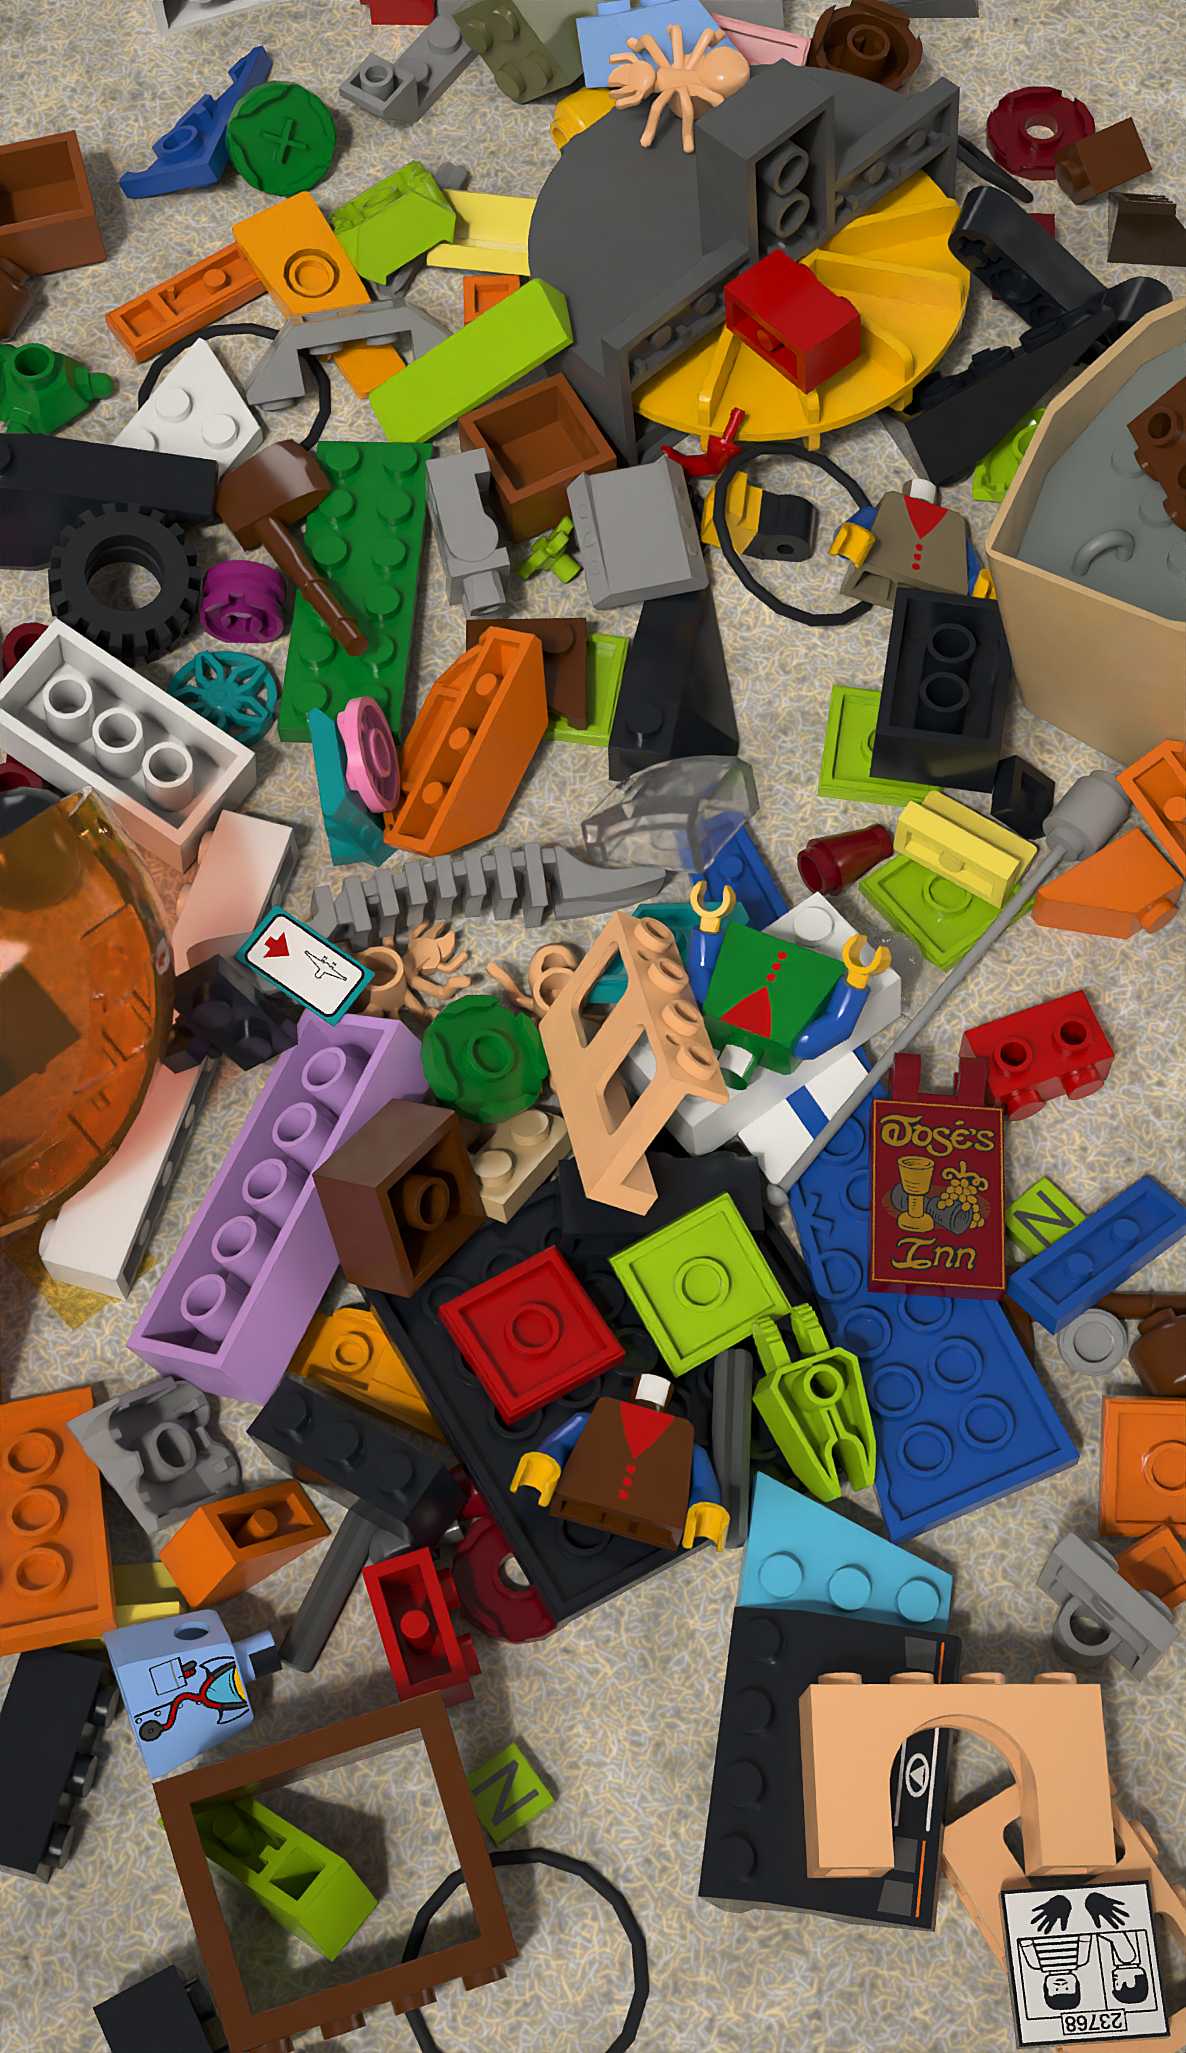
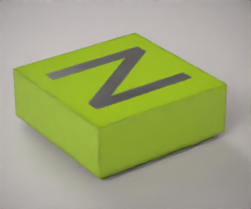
(1040, 1218)
(507, 1794)

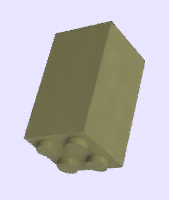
(527, 42)

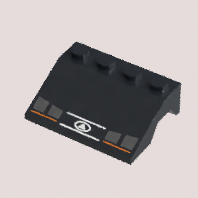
(757, 1801)

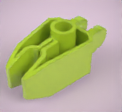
(815, 1406)

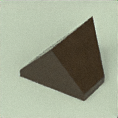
(1144, 230)

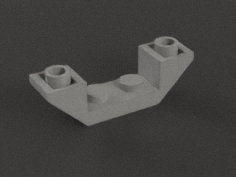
(418, 76)
(278, 372)

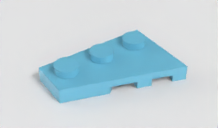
(826, 1564)

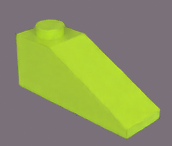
(285, 1874)

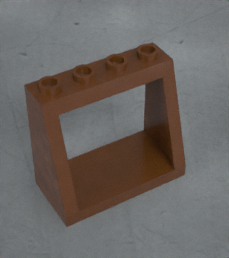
(296, 1759)

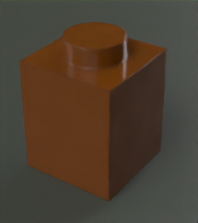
(1101, 161)

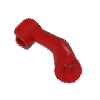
(718, 451)

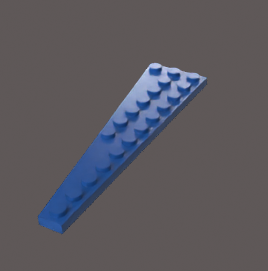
(941, 1375)

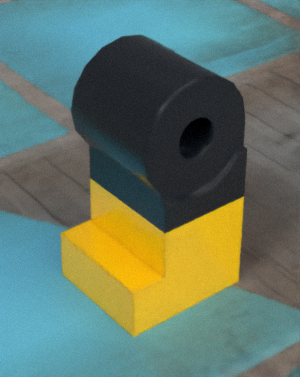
(762, 522)

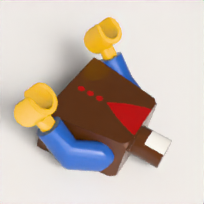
(630, 1471)

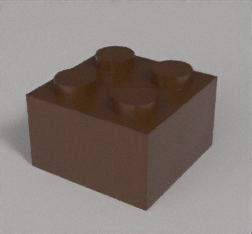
(400, 1197)

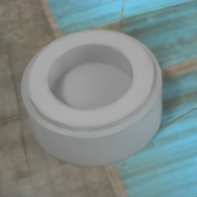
(1093, 1343)

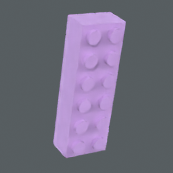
(260, 1237)

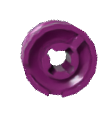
(243, 602)

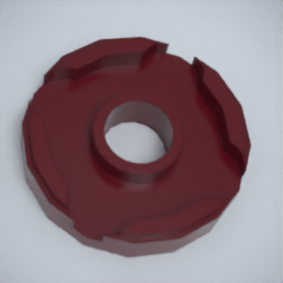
(1030, 107)
(484, 1600)

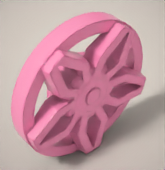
(370, 754)

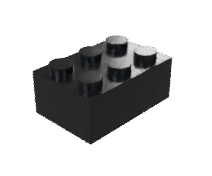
(943, 692)

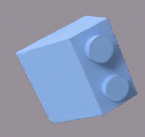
(618, 21)

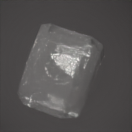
(673, 814)

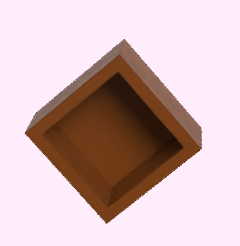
(47, 206)
(535, 450)

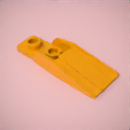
(310, 273)
(358, 1366)

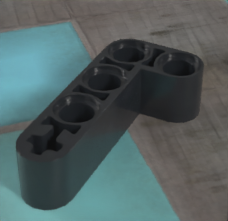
(1037, 273)

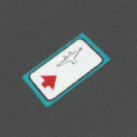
(304, 965)

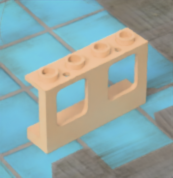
(585, 1059)
(982, 1866)

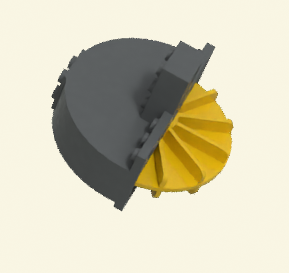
(788, 162)

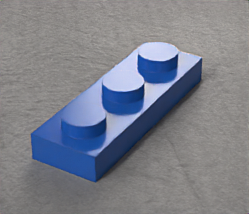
(1098, 1255)

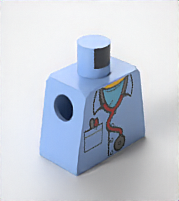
(186, 1684)

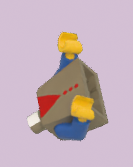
(908, 546)

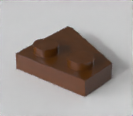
(563, 660)

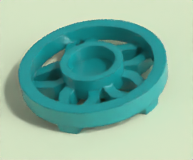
(223, 699)

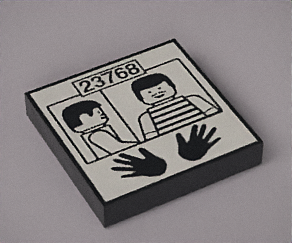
(1083, 1965)

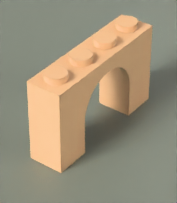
(1042, 1730)

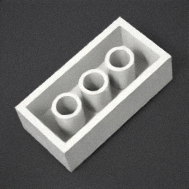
(102, 725)
(706, 1125)

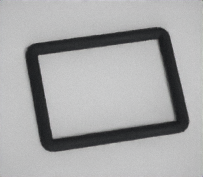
(990, 171)

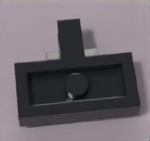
(226, 1016)

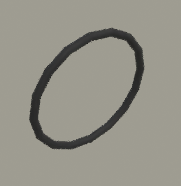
(238, 329)
(735, 561)
(564, 1863)

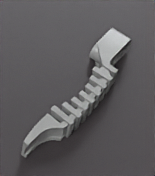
(575, 891)

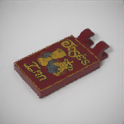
(936, 1187)

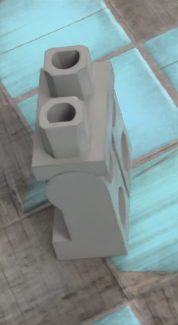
(465, 535)

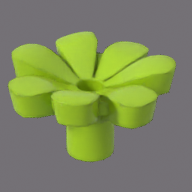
(551, 554)

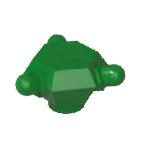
(45, 388)

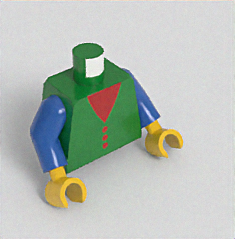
(769, 997)

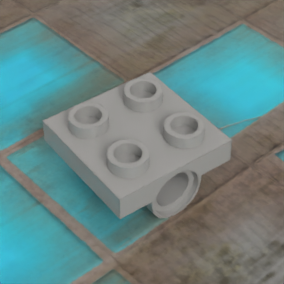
(1086, 1584)

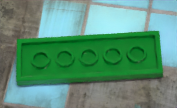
(370, 552)

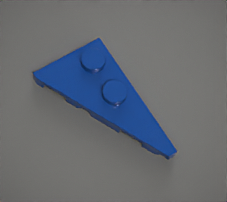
(196, 148)

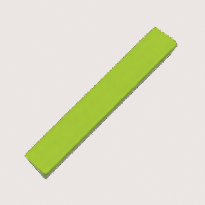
(473, 363)

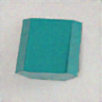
(350, 827)

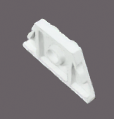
(196, 415)

